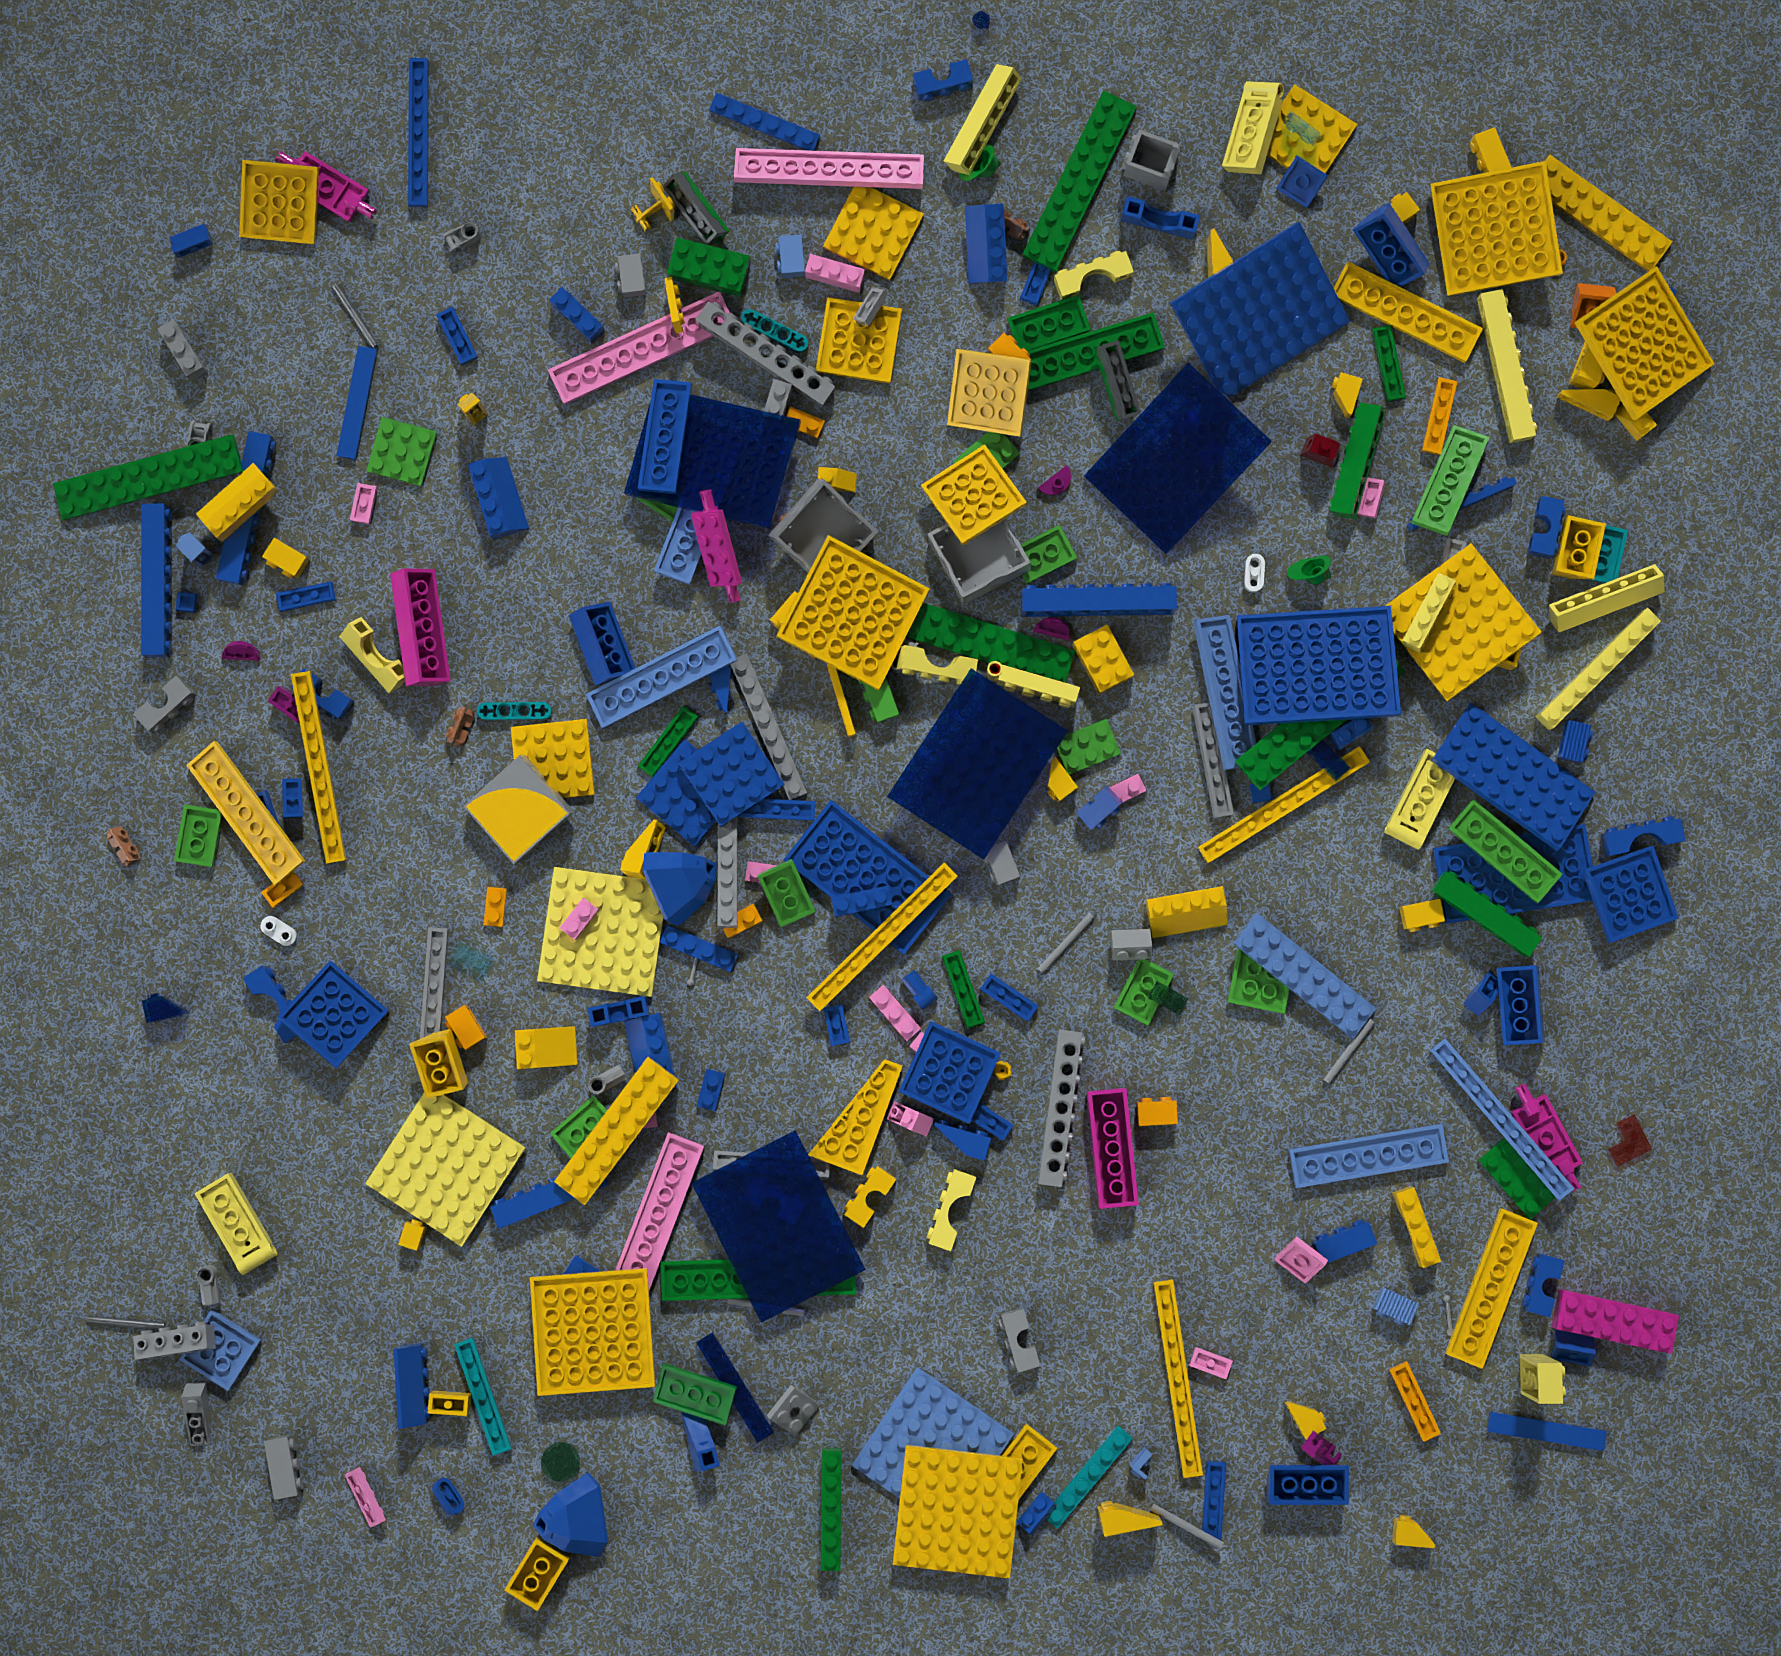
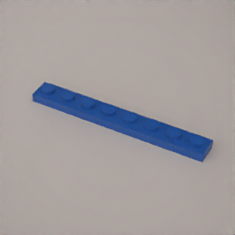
(418, 132)

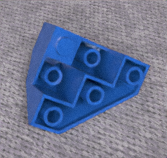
(679, 882)
(575, 1518)

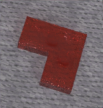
(1634, 1141)

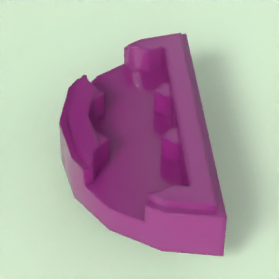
(1057, 483)
(1053, 627)
(241, 651)

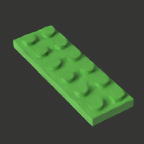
(1450, 480)
(1505, 851)

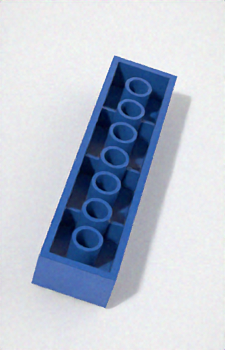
(1098, 600)

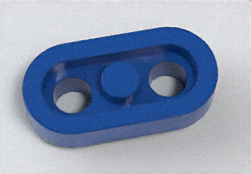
(448, 1496)

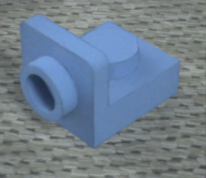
(1142, 1459)

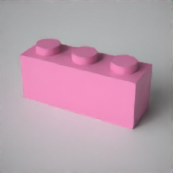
(835, 273)

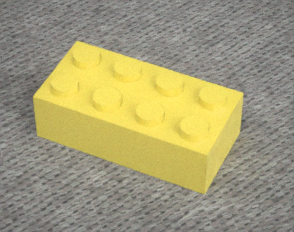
(1542, 1379)

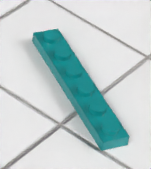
(483, 1396)
(1089, 1475)

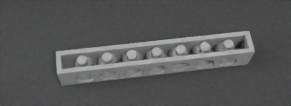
(713, 310)
(1058, 1177)

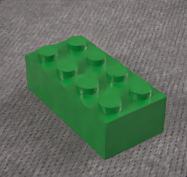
(708, 267)

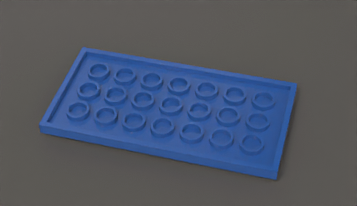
(1513, 776)
(849, 858)
(1472, 868)

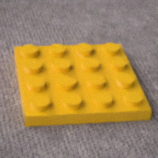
(1332, 125)
(279, 202)
(873, 231)
(855, 348)
(989, 392)
(973, 495)
(559, 754)

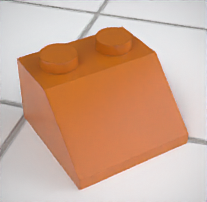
(1587, 298)

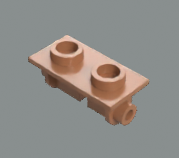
(1017, 226)
(461, 719)
(119, 838)

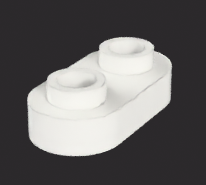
(1254, 573)
(278, 931)

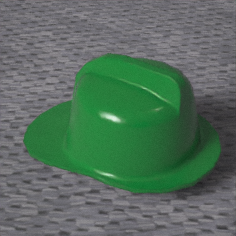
(985, 165)
(1313, 570)

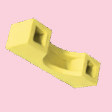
(1115, 267)
(1428, 612)
(359, 639)
(914, 660)
(943, 1233)

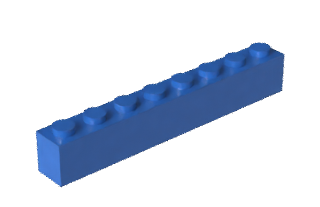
(237, 546)
(155, 580)

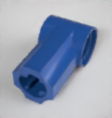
(921, 993)

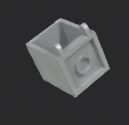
(1157, 159)

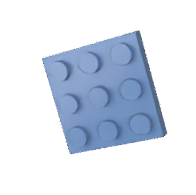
(231, 1354)

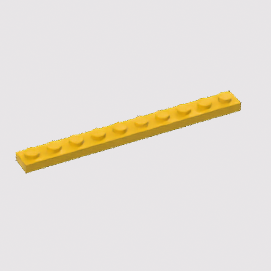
(318, 767)
(1278, 808)
(882, 937)
(1178, 1378)

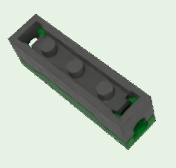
(695, 208)
(1117, 380)

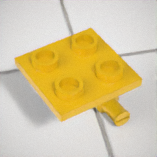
(662, 202)

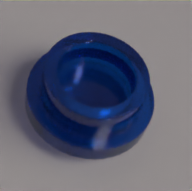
(981, 20)

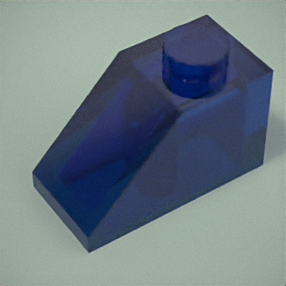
(161, 1008)

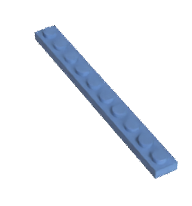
(1502, 1119)

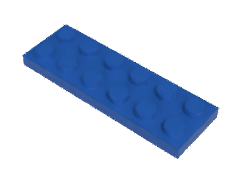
(665, 436)

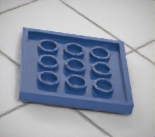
(731, 774)
(676, 800)
(1630, 894)
(332, 1014)
(949, 1072)

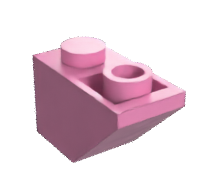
(910, 1118)

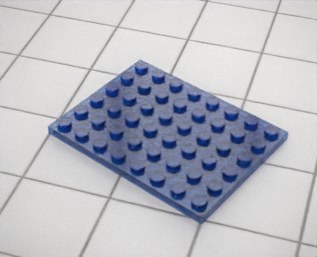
(733, 453)
(1177, 458)
(977, 764)
(778, 1226)

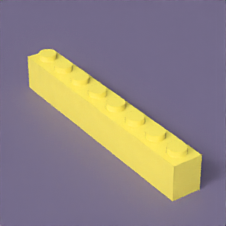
(1506, 366)
(1598, 668)

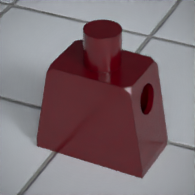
(1321, 449)

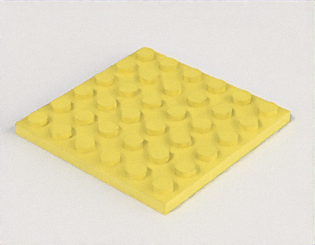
(616, 946)
(446, 1166)

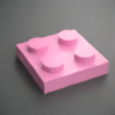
(1301, 1260)

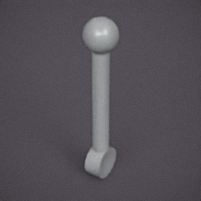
(690, 982)
(1447, 1299)

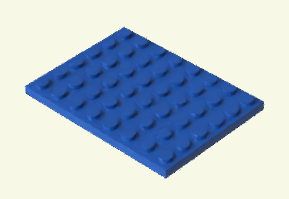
(1260, 311)
(1318, 665)

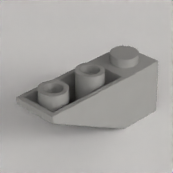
(196, 1413)

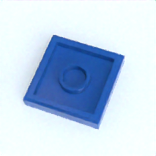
(1302, 181)

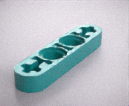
(776, 328)
(514, 710)

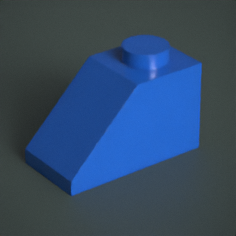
(1483, 994)

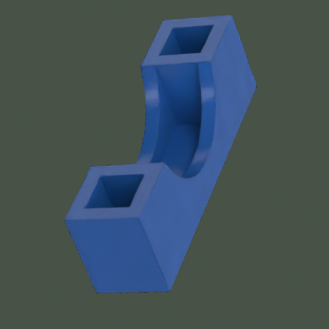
(1175, 223)
(1666, 832)
(263, 982)

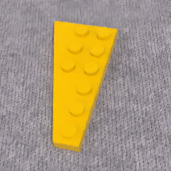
(856, 1129)

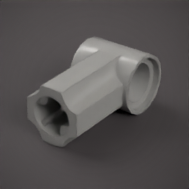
(609, 1079)
(209, 1287)

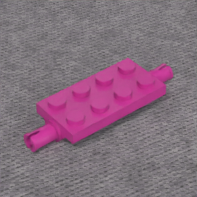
(335, 190)
(716, 547)
(1546, 1130)

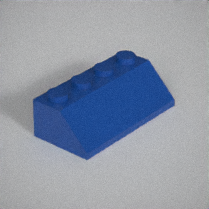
(986, 243)
(1391, 246)
(498, 496)
(602, 642)
(1520, 1005)
(649, 1038)
(411, 1385)
(1308, 1485)

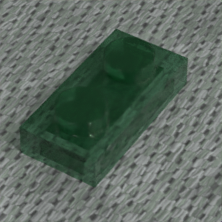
(1168, 998)

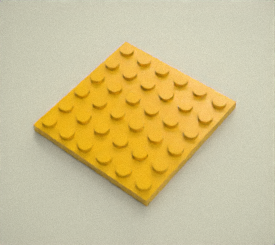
(1496, 228)
(1644, 343)
(852, 612)
(1474, 629)
(592, 1331)
(957, 1511)

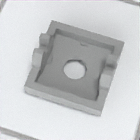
(793, 1398)

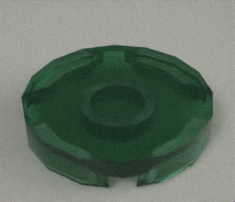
(560, 1461)

